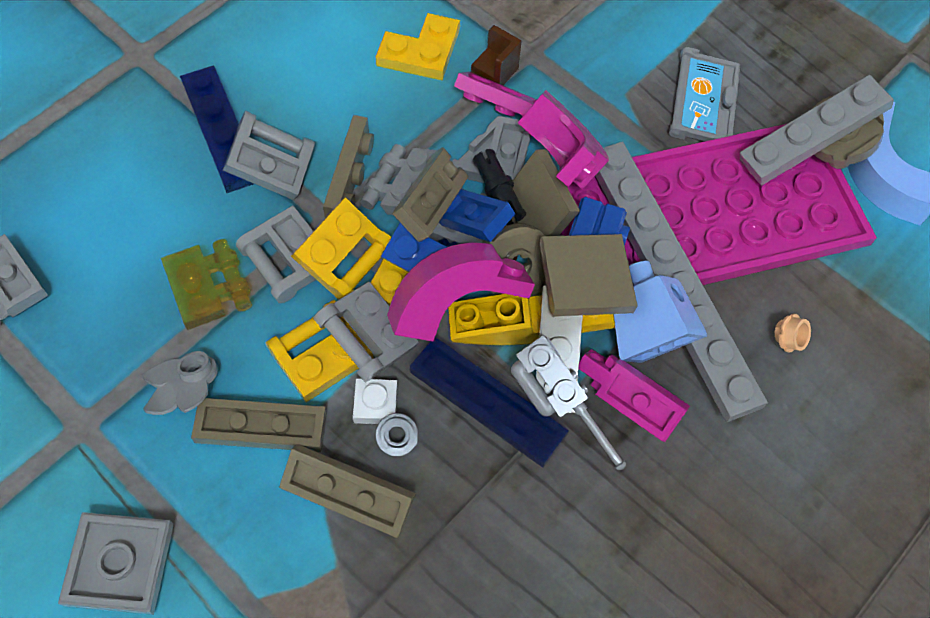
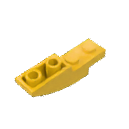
(506, 320)

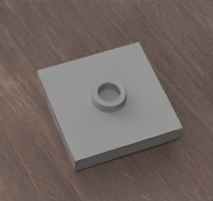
(116, 563)

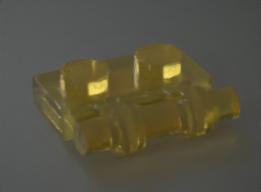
(194, 288)

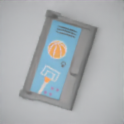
(702, 91)

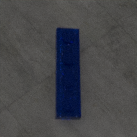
(215, 120)
(489, 401)

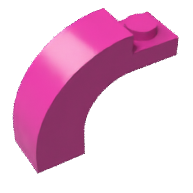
(565, 139)
(445, 278)

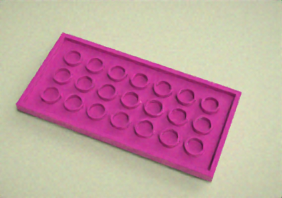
(733, 222)

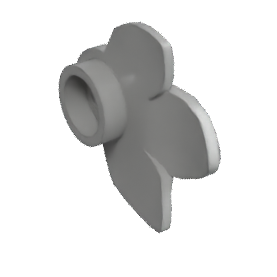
(180, 383)

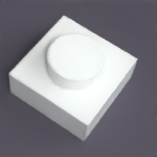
(374, 400)

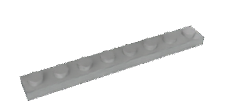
(654, 241)

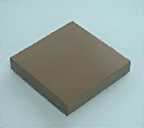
(543, 195)
(587, 275)

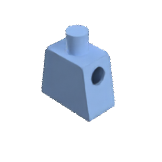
(661, 320)

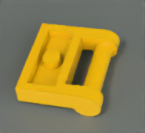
(333, 242)
(319, 365)

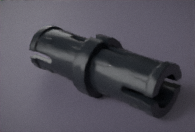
(497, 183)

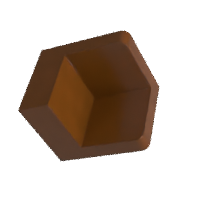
(500, 57)

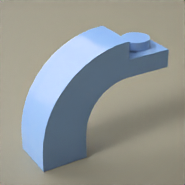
(893, 182)

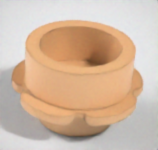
(793, 333)

